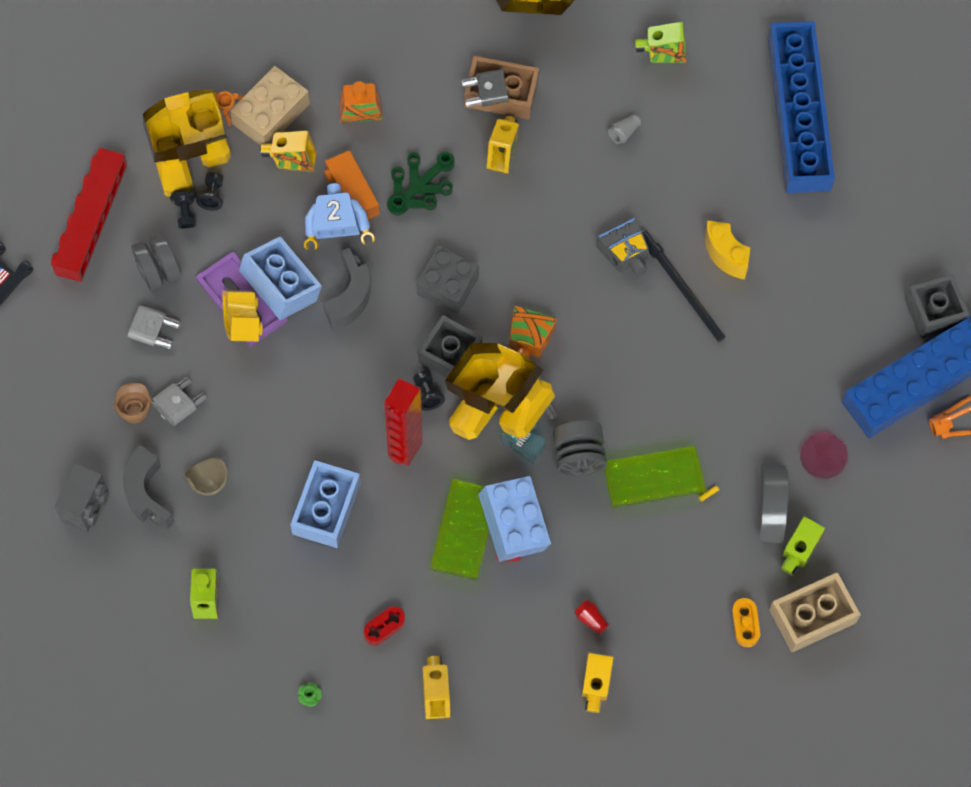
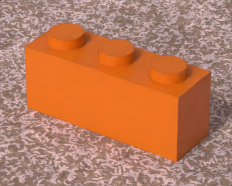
(345, 171)

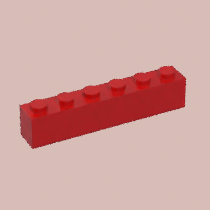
(89, 214)
(403, 422)

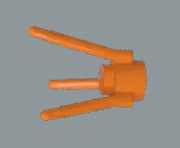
(226, 102)
(942, 422)

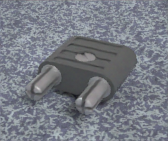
(491, 88)

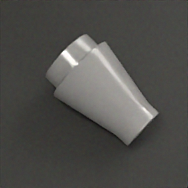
(622, 130)

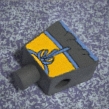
(625, 247)

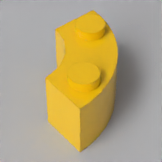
(726, 250)
(241, 316)

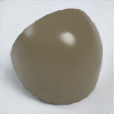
(207, 476)

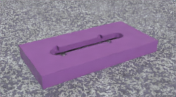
(228, 267)

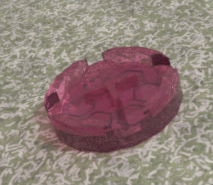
(823, 455)

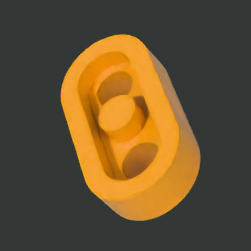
(746, 623)

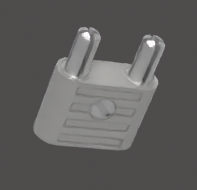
(148, 325)
(175, 404)

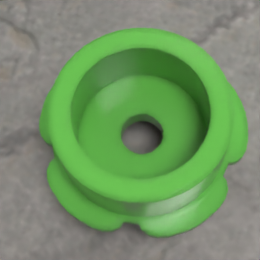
(307, 700)

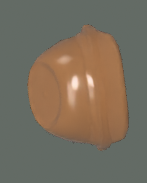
(132, 402)

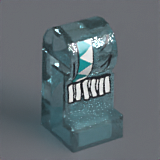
(528, 447)

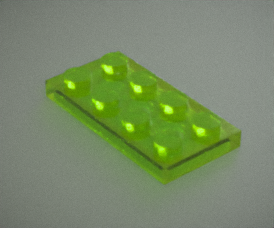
(654, 477)
(461, 533)

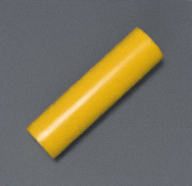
(707, 494)

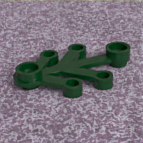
(419, 186)

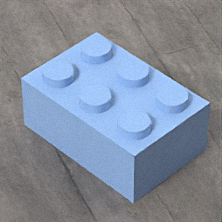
(280, 278)
(325, 504)
(514, 518)

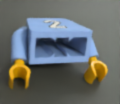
(335, 217)

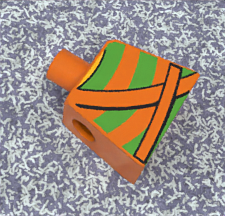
(360, 103)
(531, 331)

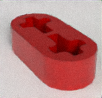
(387, 630)

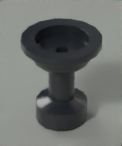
(210, 199)
(184, 200)
(430, 399)

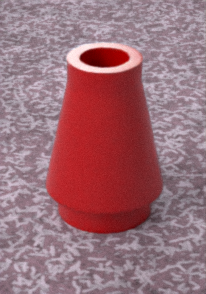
(591, 616)

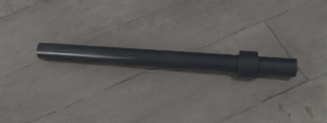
(656, 251)

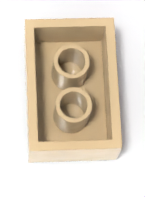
(270, 106)
(814, 612)

